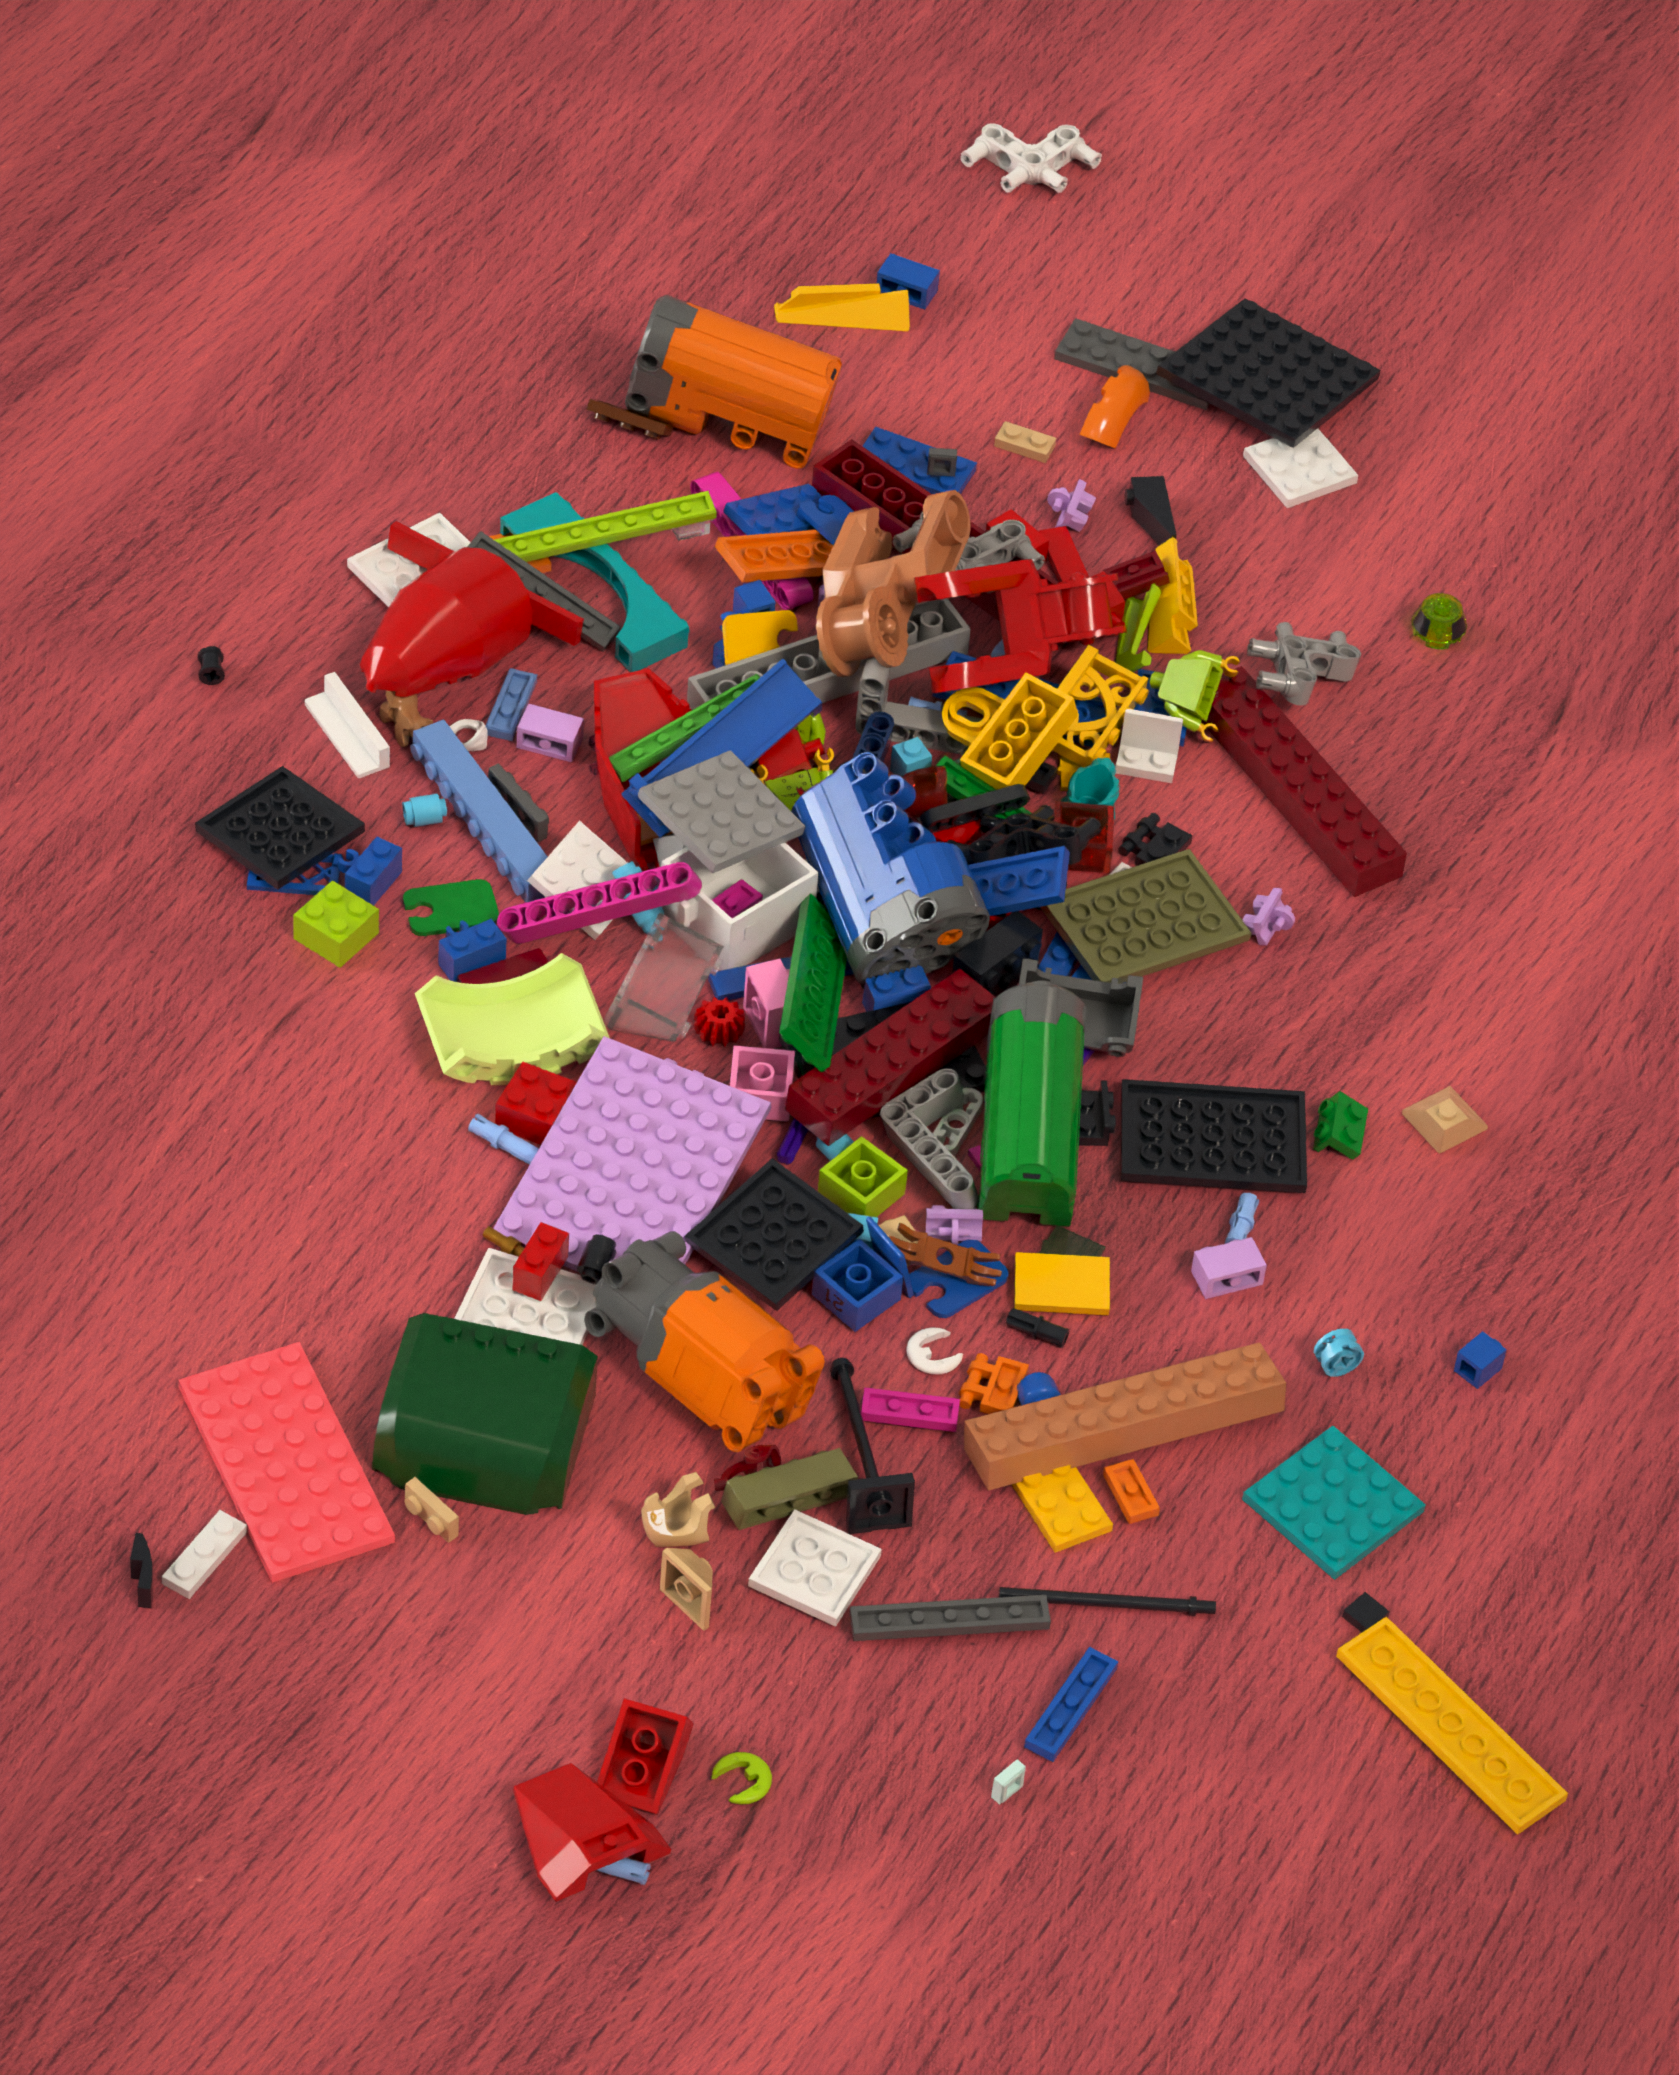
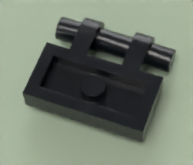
(1162, 844)

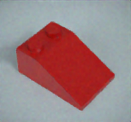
(644, 1754)

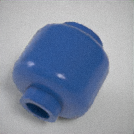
(1036, 1388)

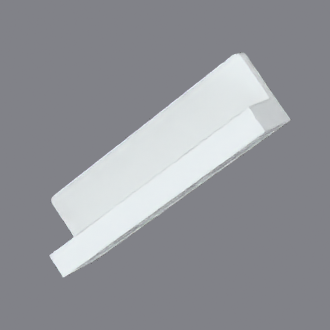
(349, 728)

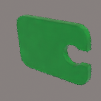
(451, 903)

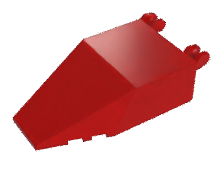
(624, 713)

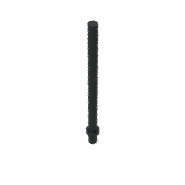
(1189, 1605)

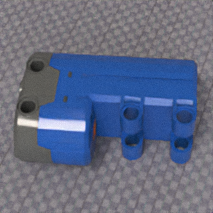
(885, 893)

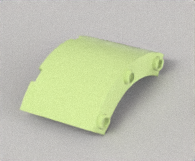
(496, 1026)

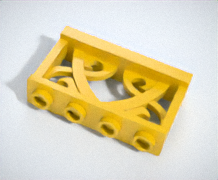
(1085, 673)

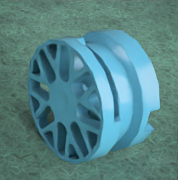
(1338, 1354)

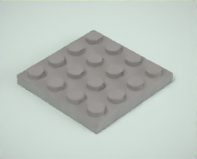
(721, 811)

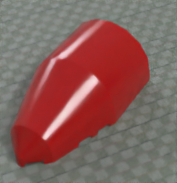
(449, 624)

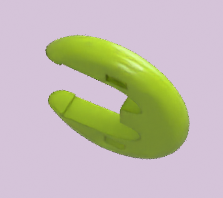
(756, 1769)

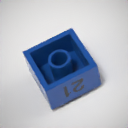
(857, 1285)

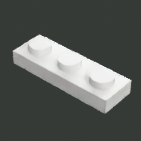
(204, 1554)

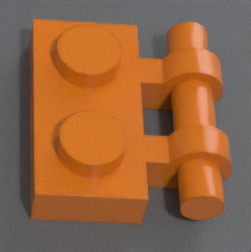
(1002, 1385)

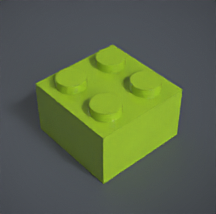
(336, 924)
(862, 1179)

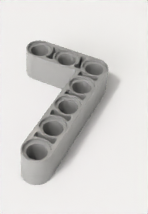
(908, 720)
(906, 1126)

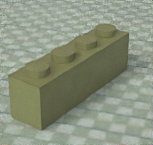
(787, 1487)

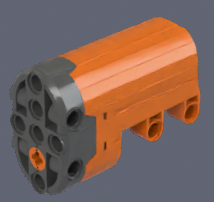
(719, 366)

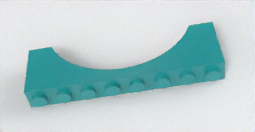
(651, 625)

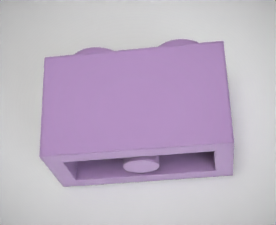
(550, 732)
(1228, 1267)

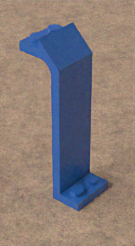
(745, 727)

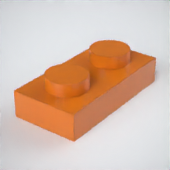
(1131, 1491)

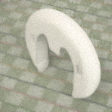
(920, 1356)

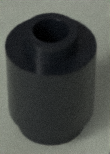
(595, 1254)

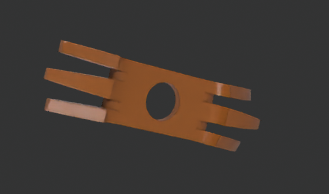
(962, 1258)

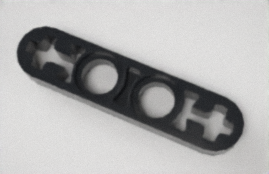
(974, 808)

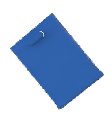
(890, 1252)

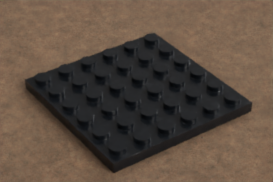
(1268, 372)

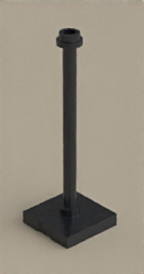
(876, 1500)

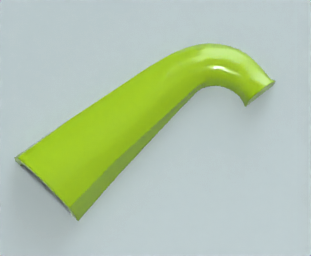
(1136, 618)

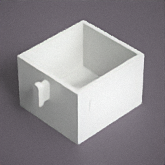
(775, 873)

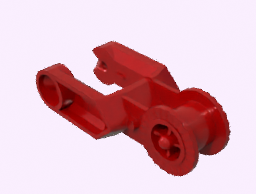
(1031, 619)

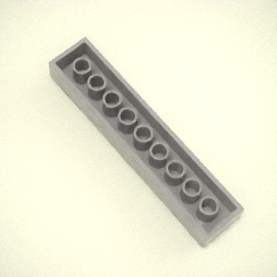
(933, 634)

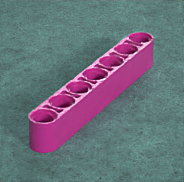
(787, 592)
(612, 906)

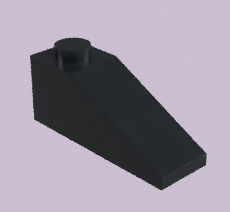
(1151, 507)

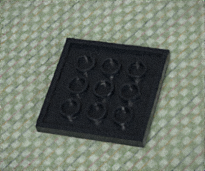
(280, 827)
(774, 1234)

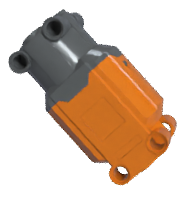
(705, 1341)

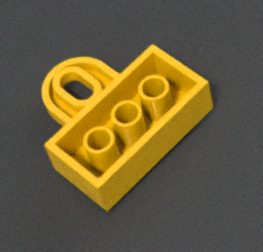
(1014, 732)

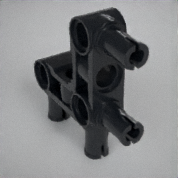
(1027, 834)

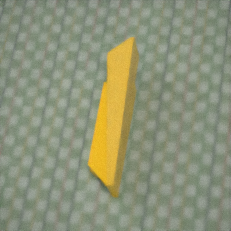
(846, 307)

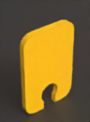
(754, 633)

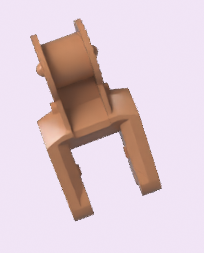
(874, 596)

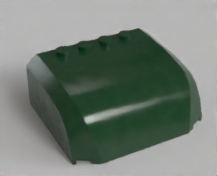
(485, 1414)

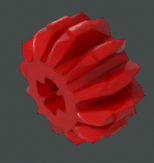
(719, 1021)

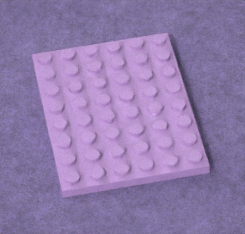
(634, 1153)

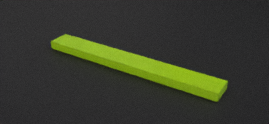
(611, 527)

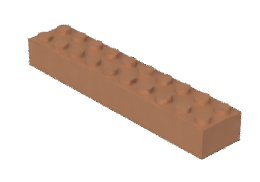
(1124, 1415)

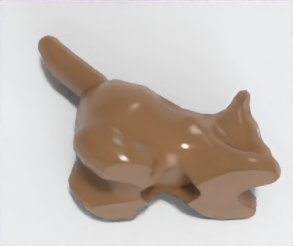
(404, 714)

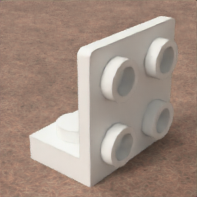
(1149, 745)

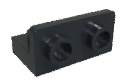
(1095, 1116)

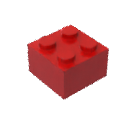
(532, 1102)

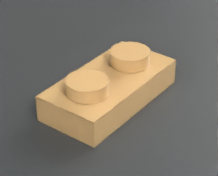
(1025, 442)
(431, 1509)

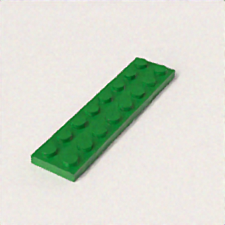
(814, 985)

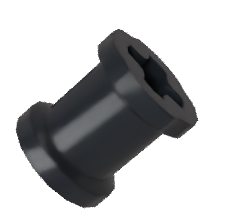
(211, 670)

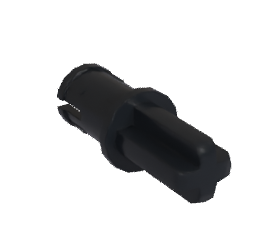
(1037, 1327)

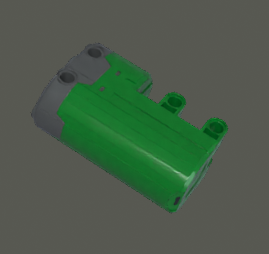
(1032, 1104)

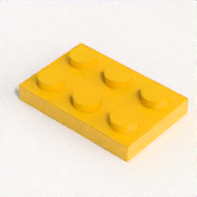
(1063, 1507)

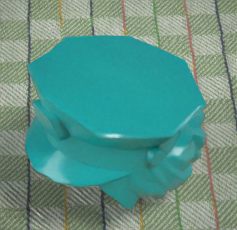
(1094, 784)

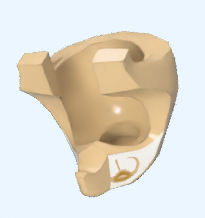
(675, 1518)

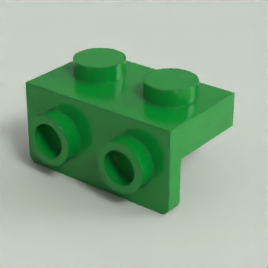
(1341, 1125)

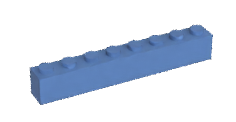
(479, 805)

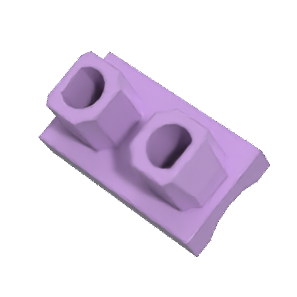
(1069, 503)
(1269, 917)
(954, 1224)

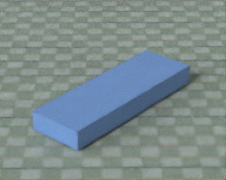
(511, 704)

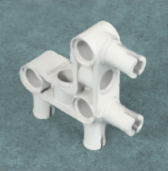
(1031, 162)

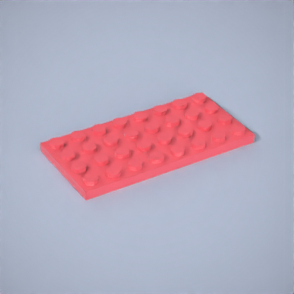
(286, 1462)

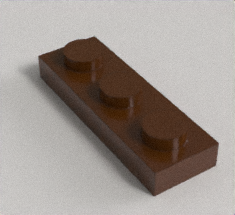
(629, 419)

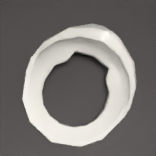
(479, 740)

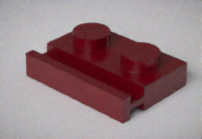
(1138, 574)

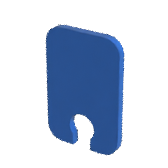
(826, 524)
(957, 1290)

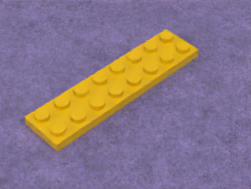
(1452, 1725)

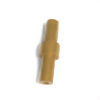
(507, 1244)

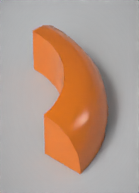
(1119, 402)

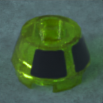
(1439, 621)

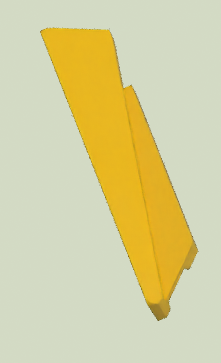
(1176, 605)

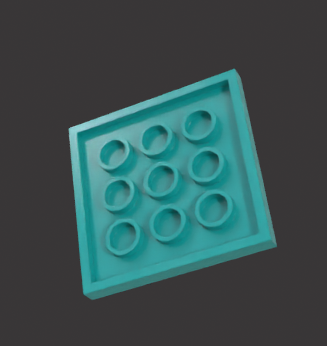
(1333, 1502)

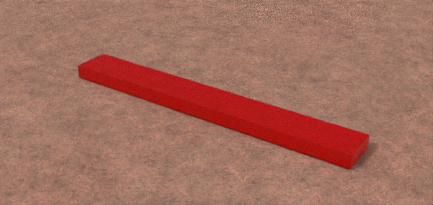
(428, 552)

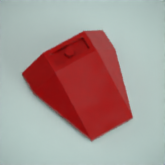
(579, 1828)

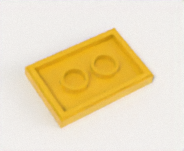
(1062, 1283)

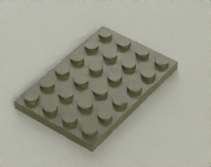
(1146, 919)

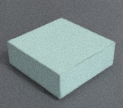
(1008, 1782)

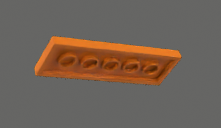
(775, 555)

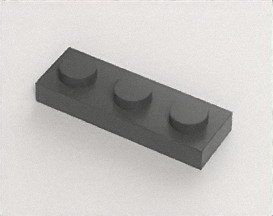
(520, 801)

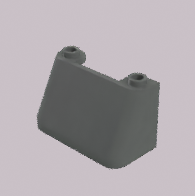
(1110, 1007)

